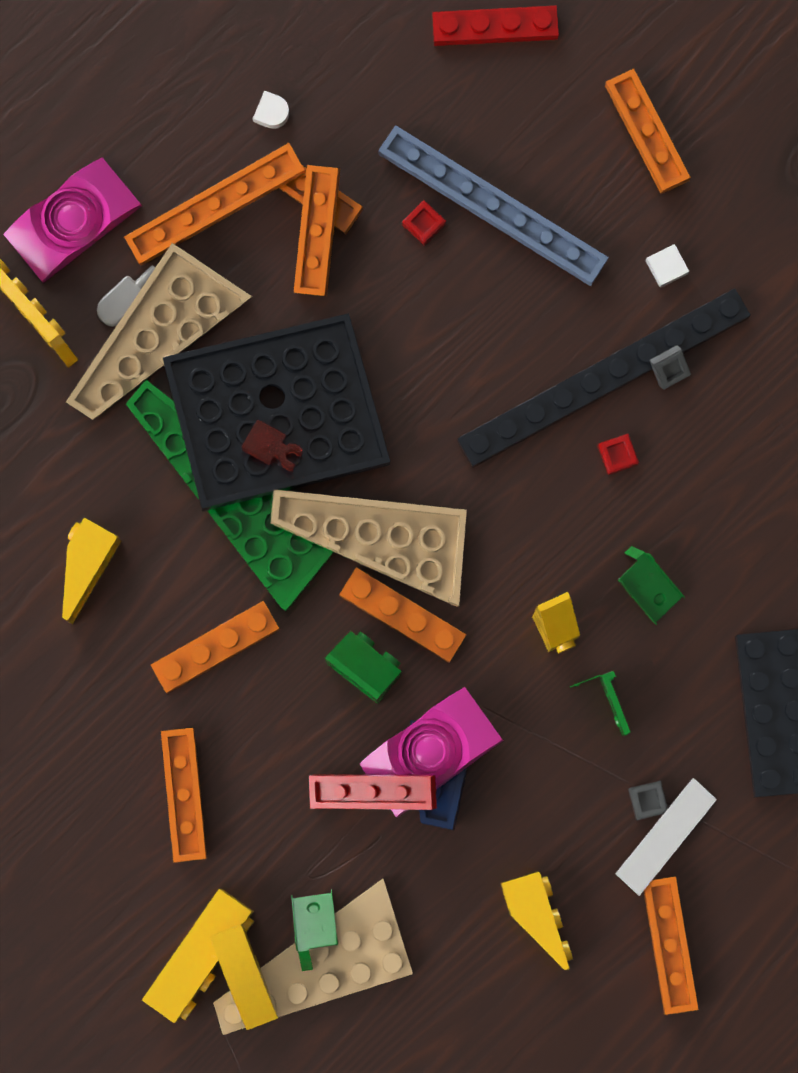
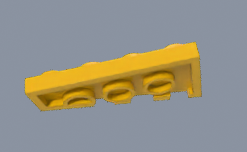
(34, 313)

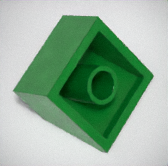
(364, 666)

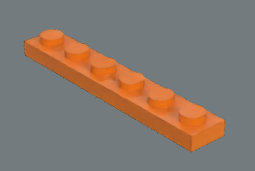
(215, 204)

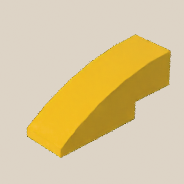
(244, 976)

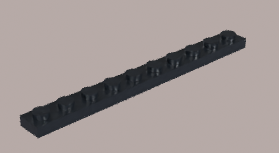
(601, 378)

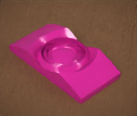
(71, 219)
(438, 743)

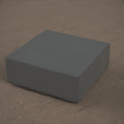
(670, 367)
(648, 800)

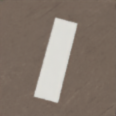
(665, 836)

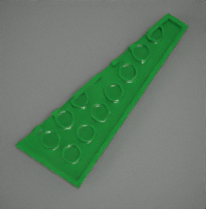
(276, 556)

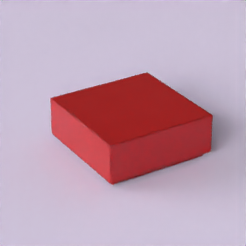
(424, 222)
(618, 454)

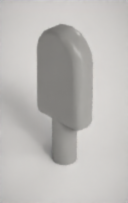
(118, 300)

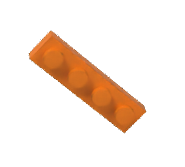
(647, 131)
(316, 230)
(402, 615)
(215, 647)
(183, 795)
(670, 946)

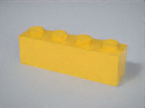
(195, 958)

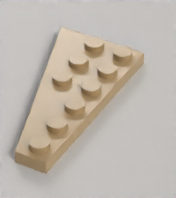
(166, 317)
(397, 539)
(366, 955)

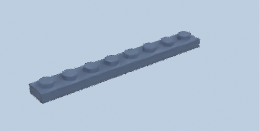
(493, 205)

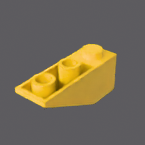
(531, 909)

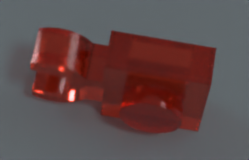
(267, 443)

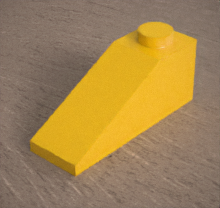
(86, 560)
(557, 623)

